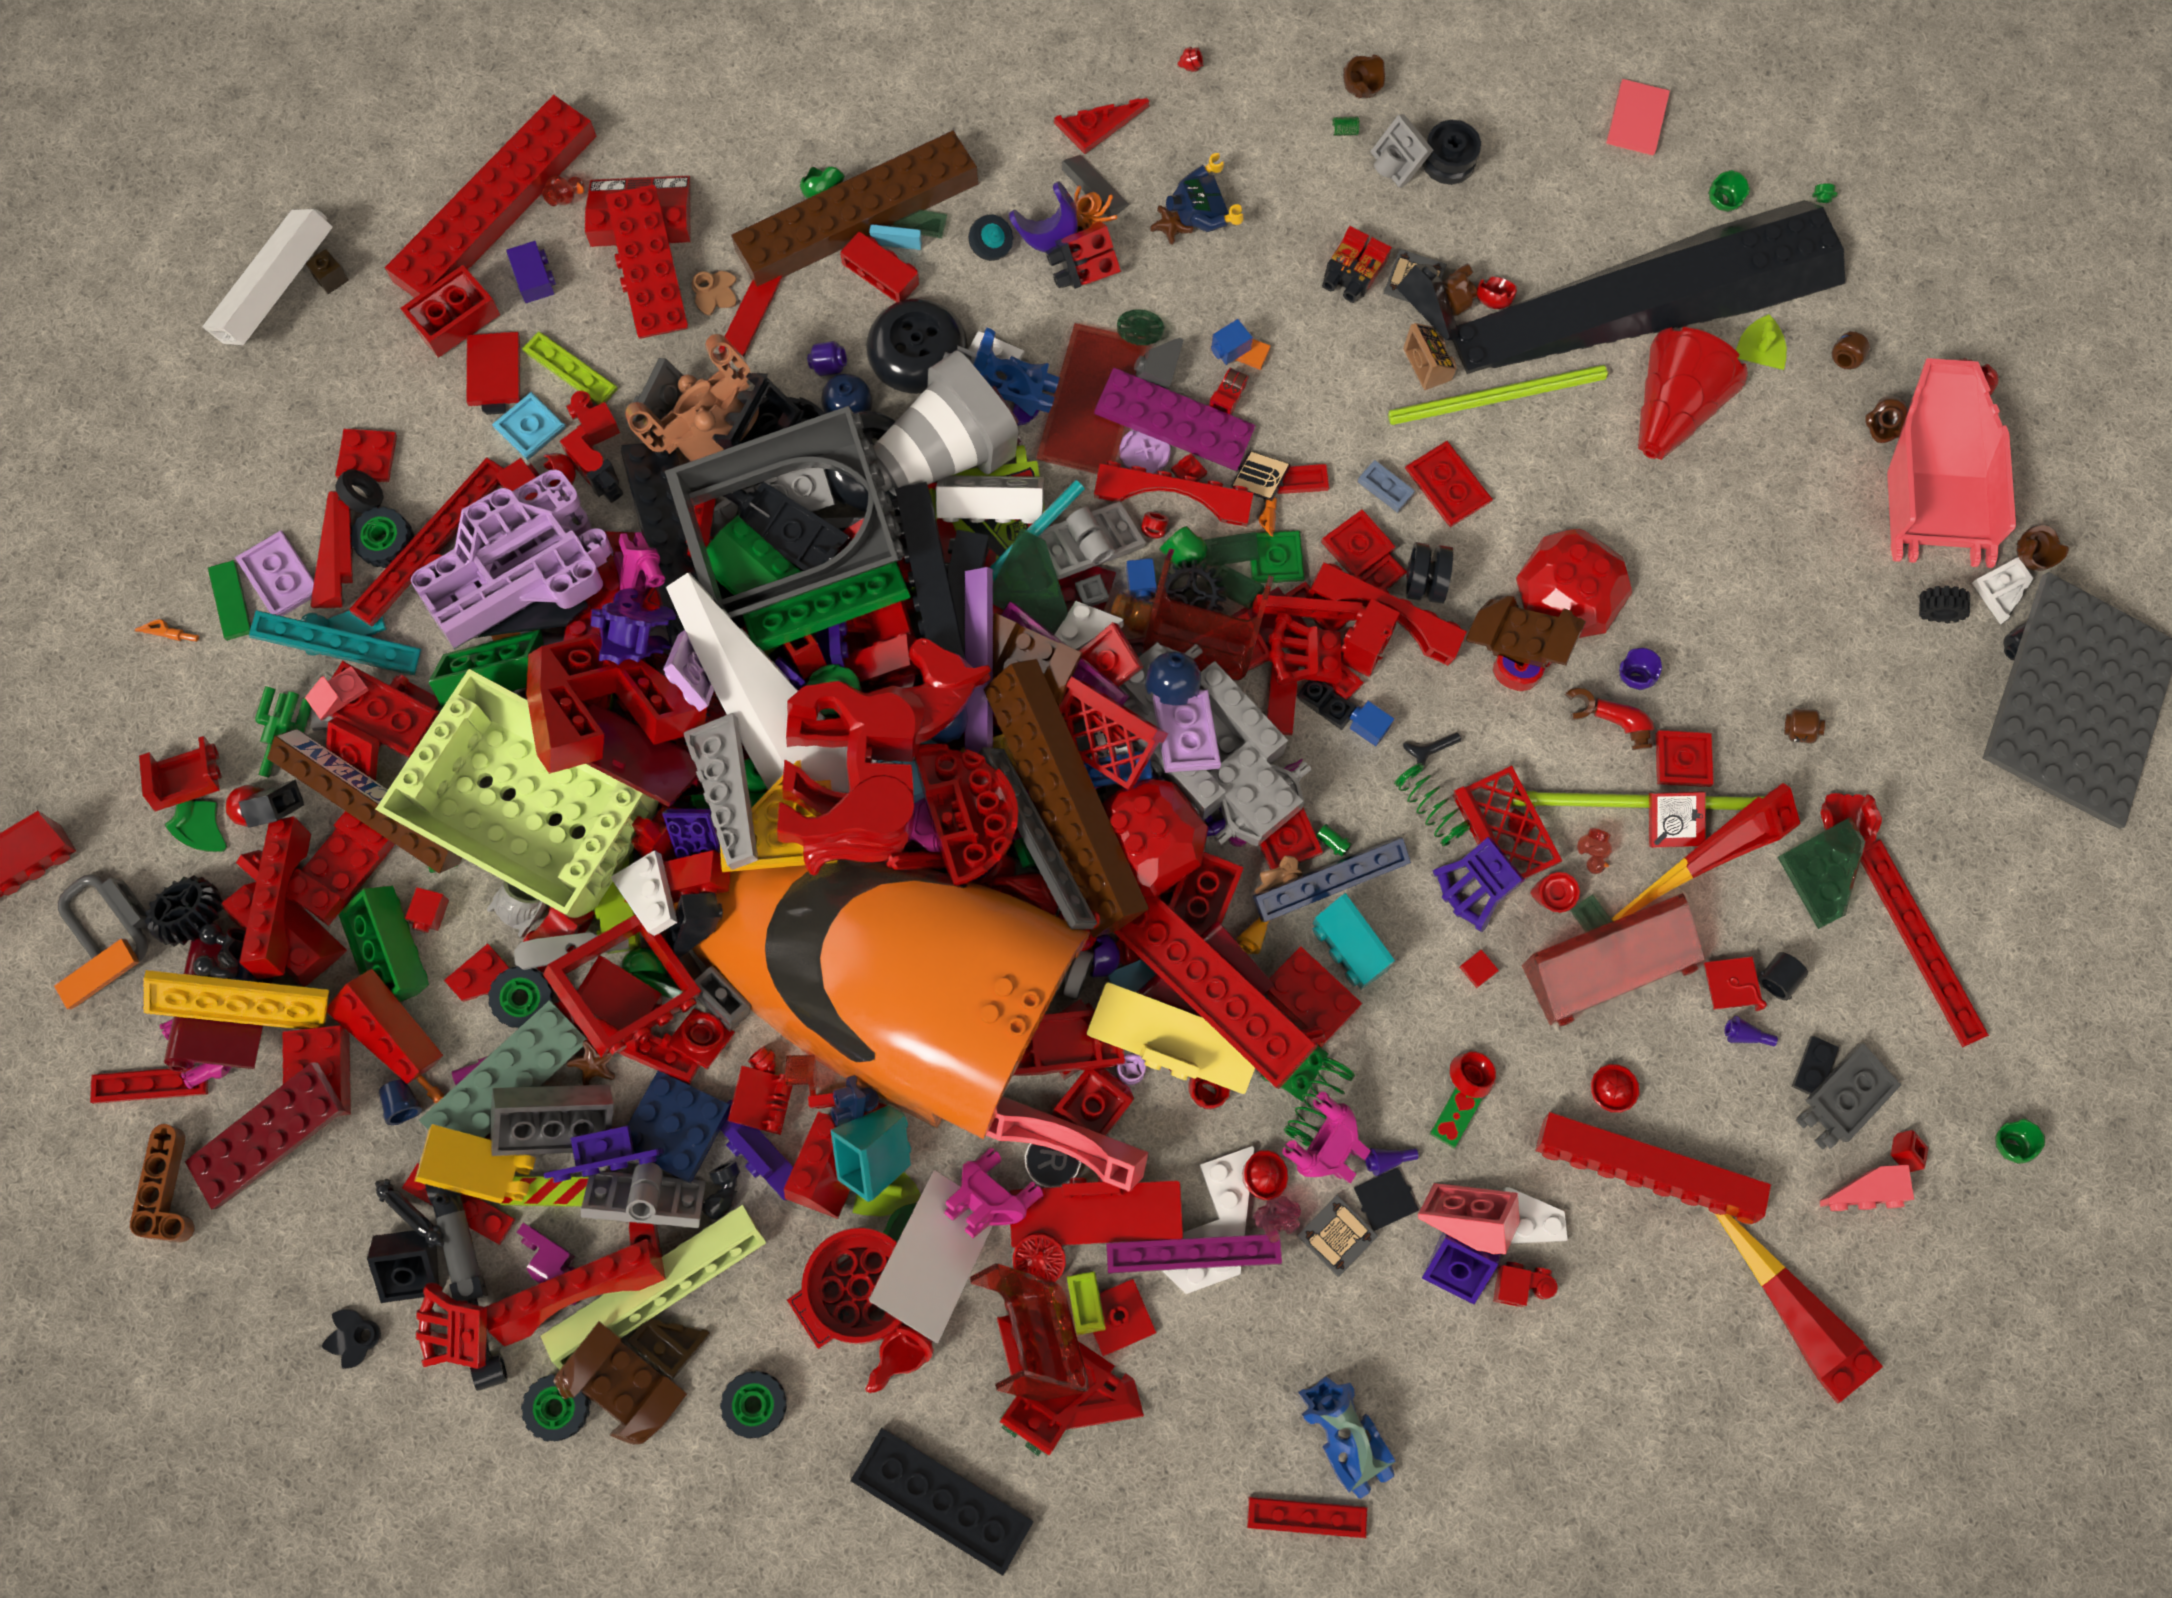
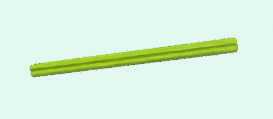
(1497, 394)

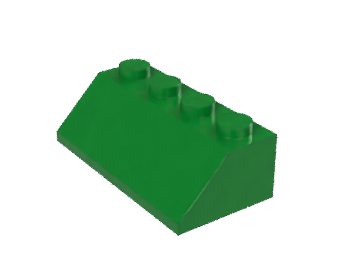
(745, 559)
(499, 661)
(383, 941)

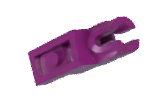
(549, 1260)

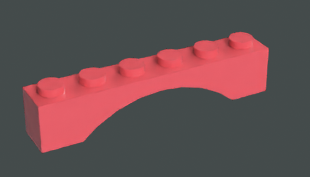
(1109, 1158)

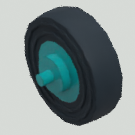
(990, 237)

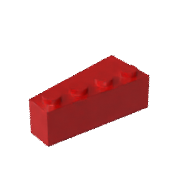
(384, 1026)

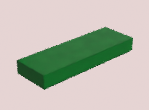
(230, 600)

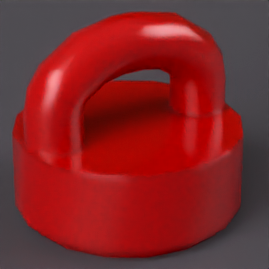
(1156, 522)
(1127, 955)

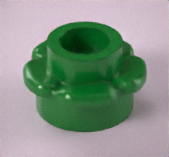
(1824, 193)

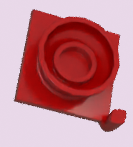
(1734, 984)
(699, 1038)

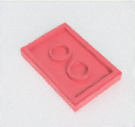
(1638, 117)

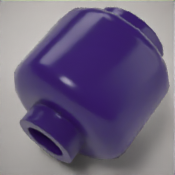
(827, 358)

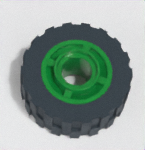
(371, 527)
(502, 993)
(734, 1404)
(541, 1420)

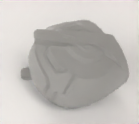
(517, 908)

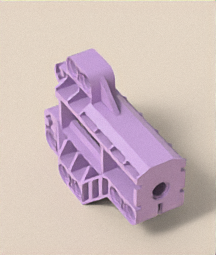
(513, 556)

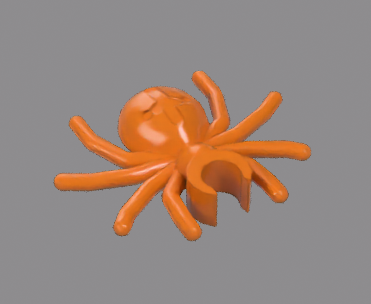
(1090, 209)

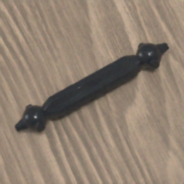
(409, 1213)

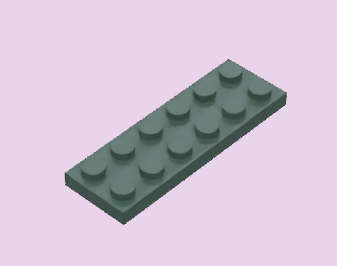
(520, 1061)

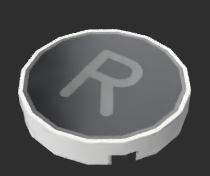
(1049, 1166)

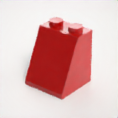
(617, 998)

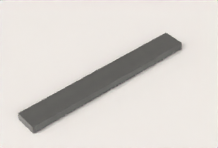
(1043, 847)

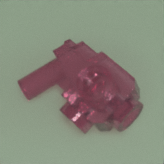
(1278, 1215)

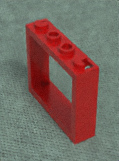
(603, 1044)

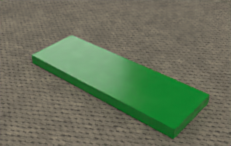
(826, 607)

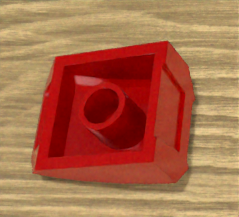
(1095, 1101)

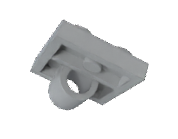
(1400, 151)

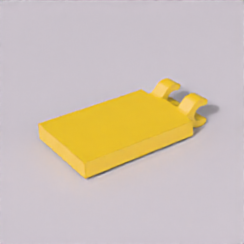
(467, 1166)

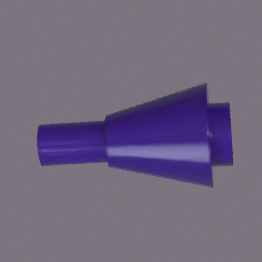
(1743, 1032)
(1385, 1159)

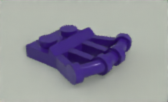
(1491, 870)

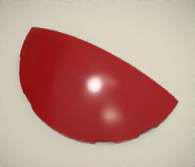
(968, 807)

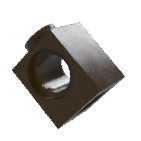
(326, 271)

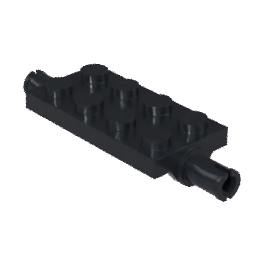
(789, 527)

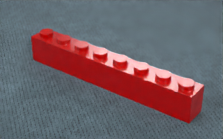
(1653, 1168)

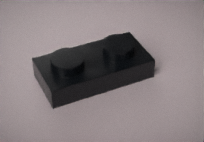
(1814, 1065)

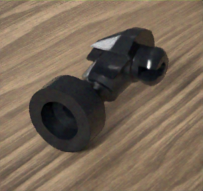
(719, 1203)

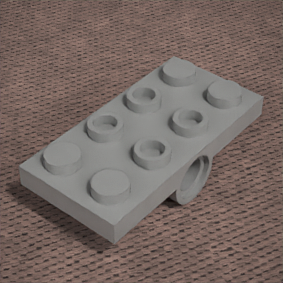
(1091, 539)
(644, 1197)

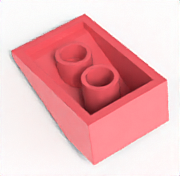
(1473, 1215)

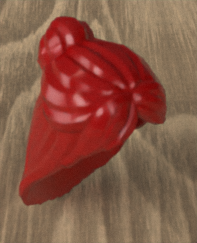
(1026, 887)

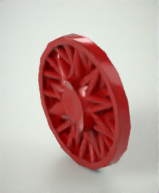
(1040, 1256)

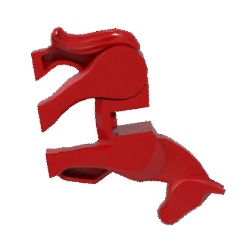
(875, 725)

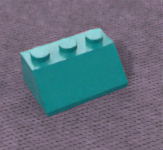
(1352, 942)

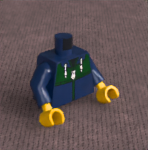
(1201, 201)

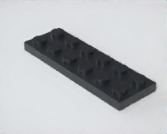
(942, 1501)

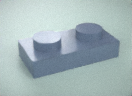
(1386, 486)

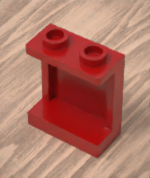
(180, 777)

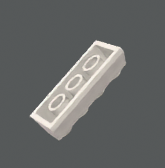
(990, 498)

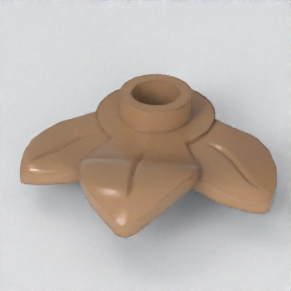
(716, 293)
(1287, 870)

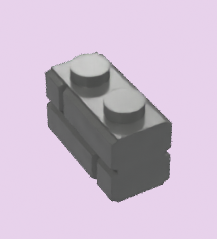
(722, 998)

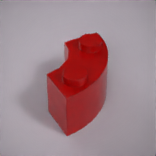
(559, 925)

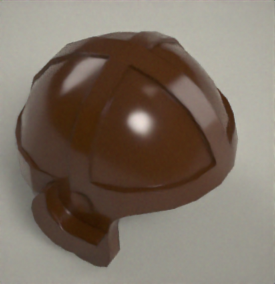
(1364, 76)
(2040, 548)

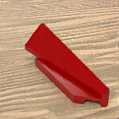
(334, 555)

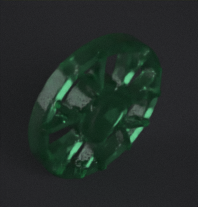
(1140, 327)

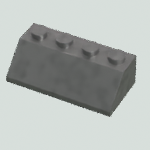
(547, 1117)

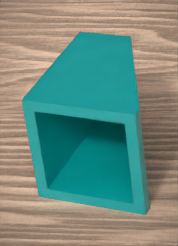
(871, 1151)

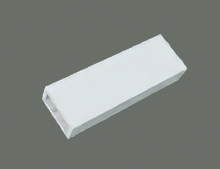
(268, 276)

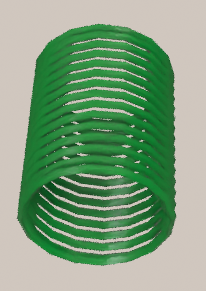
(1346, 122)

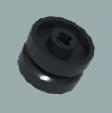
(1454, 152)
(1429, 573)

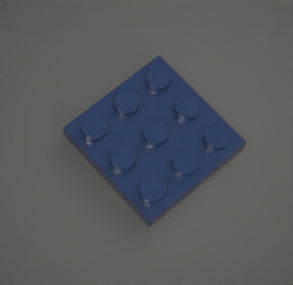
(679, 1122)

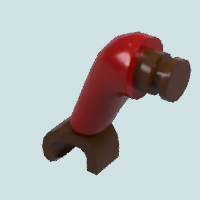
(1630, 718)

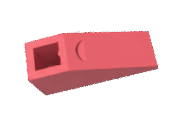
(1877, 1186)

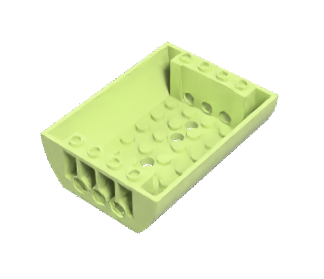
(491, 734)

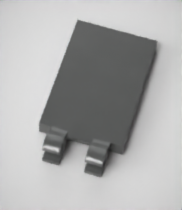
(1849, 1097)

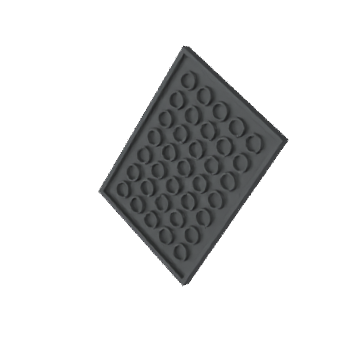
(2081, 701)

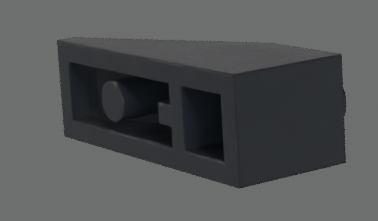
(1429, 297)
(696, 920)

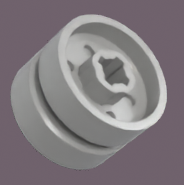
(1077, 974)

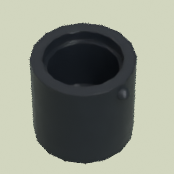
(1783, 976)

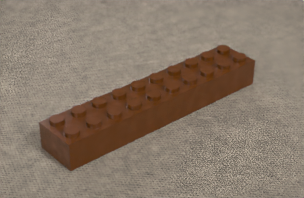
(836, 215)
(1064, 794)

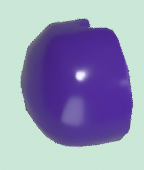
(1643, 662)
(1105, 956)

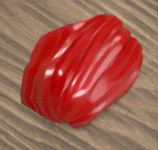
(1859, 808)

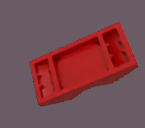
(1064, 1046)

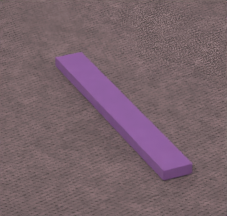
(979, 653)

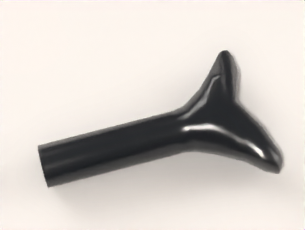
(1422, 752)

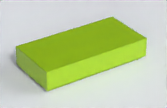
(1086, 1303)

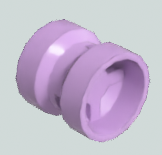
(1133, 1065)

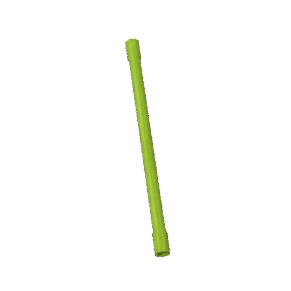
(1622, 800)

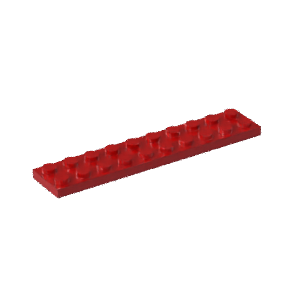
(1217, 992)

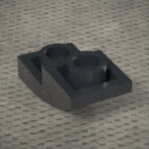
(1326, 703)

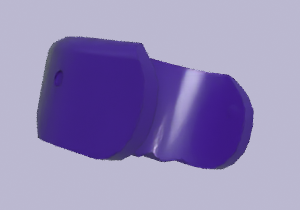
(1043, 233)

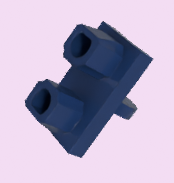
(852, 1102)

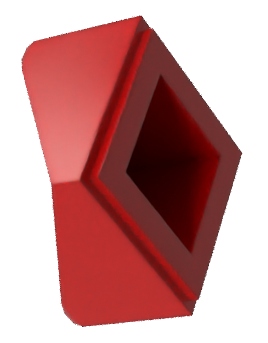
(1909, 1150)

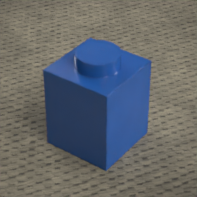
(1231, 342)
(1141, 578)
(1370, 722)

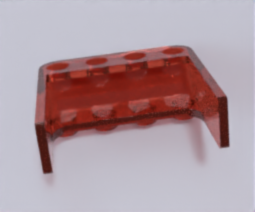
(1220, 636)
(1042, 1335)

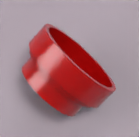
(823, 1269)

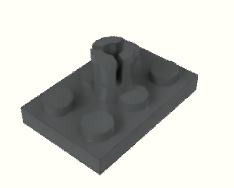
(660, 391)

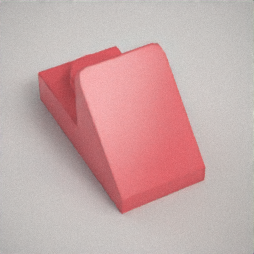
(334, 694)

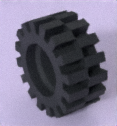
(1944, 604)

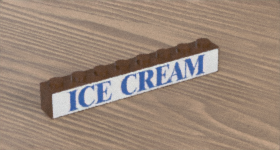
(353, 793)

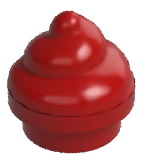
(1191, 59)
(763, 1060)

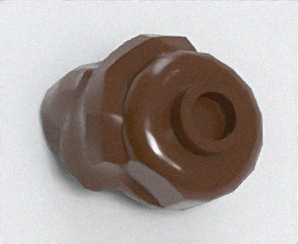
(1460, 290)
(1887, 419)

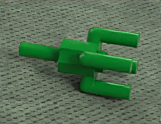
(280, 721)

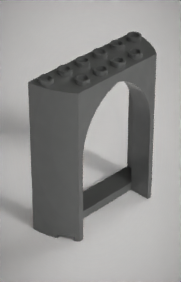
(824, 442)

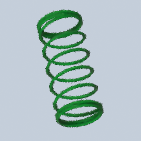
(1459, 830)
(1292, 1131)

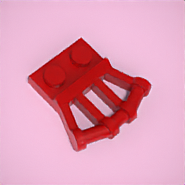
(1321, 649)
(465, 1330)

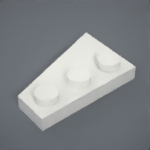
(648, 892)

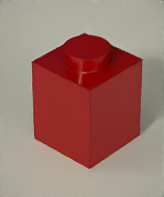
(426, 910)

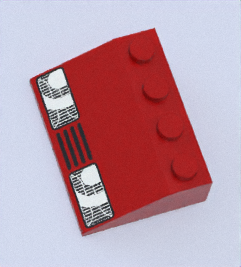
(673, 199)

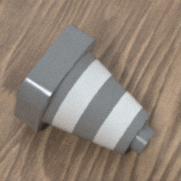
(948, 429)

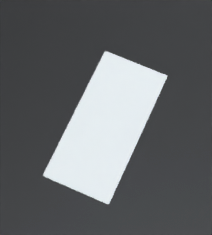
(929, 1263)

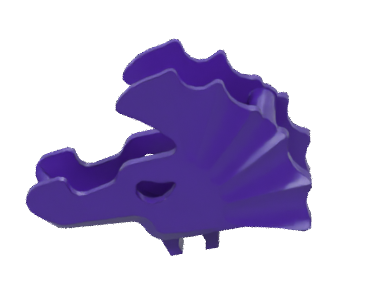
(621, 625)

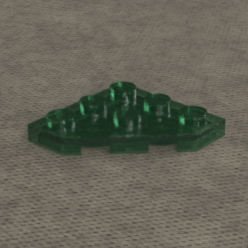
(1031, 582)
(1826, 871)

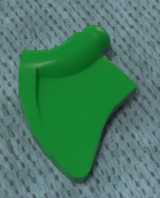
(197, 826)

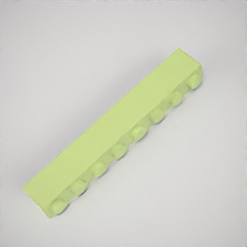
(685, 1270)

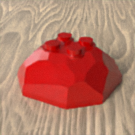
(1578, 575)
(1157, 833)

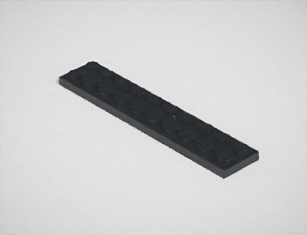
(659, 518)

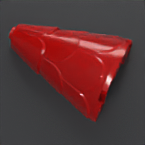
(1685, 386)

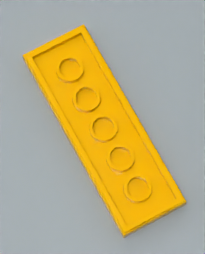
(234, 1000)

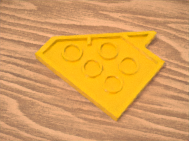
(765, 819)

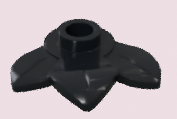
(348, 1340)

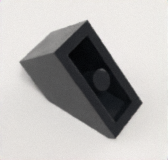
(271, 804)

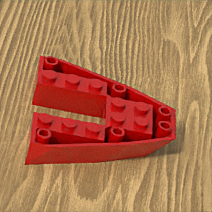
(570, 673)

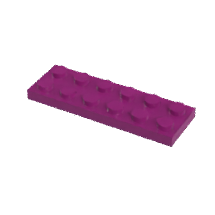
(1174, 419)

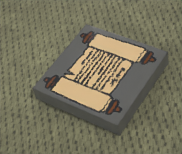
(1403, 264)
(1337, 1236)

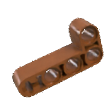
(165, 1182)

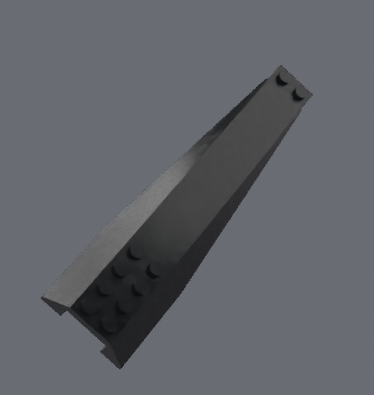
(1681, 284)

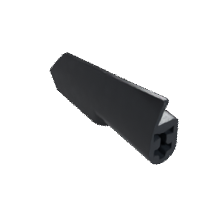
(536, 617)

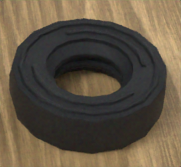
(366, 484)

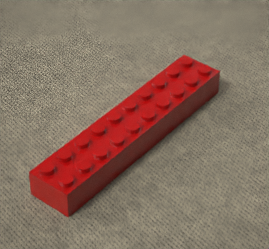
(493, 197)

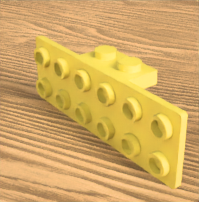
(1168, 1038)

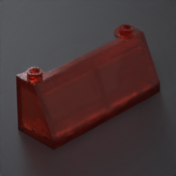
(1614, 959)

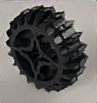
(1203, 596)
(183, 910)

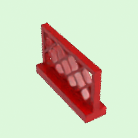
(1121, 716)
(1481, 829)

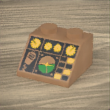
(1428, 356)

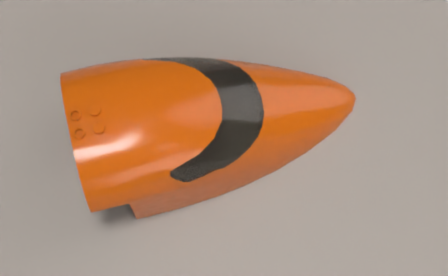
(895, 978)

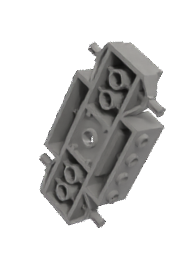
(1247, 786)

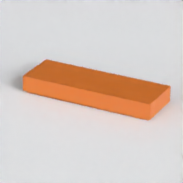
(96, 974)

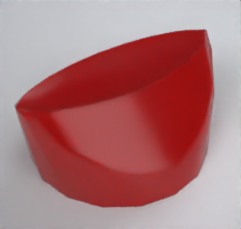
(1556, 892)

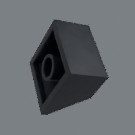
(402, 1265)

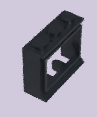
(752, 400)

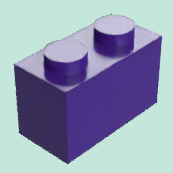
(530, 271)

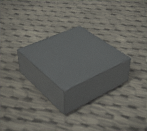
(1092, 591)

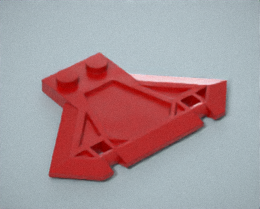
(1046, 1421)

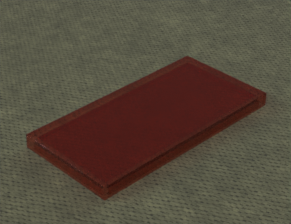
(1072, 430)

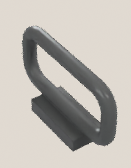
(122, 903)

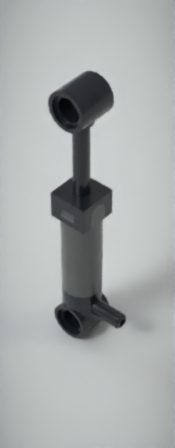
(464, 1272)

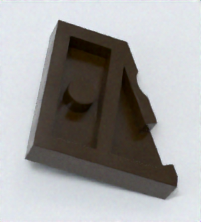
(667, 1344)

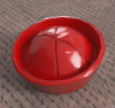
(1468, 1067)
(1615, 1088)
(1265, 1175)

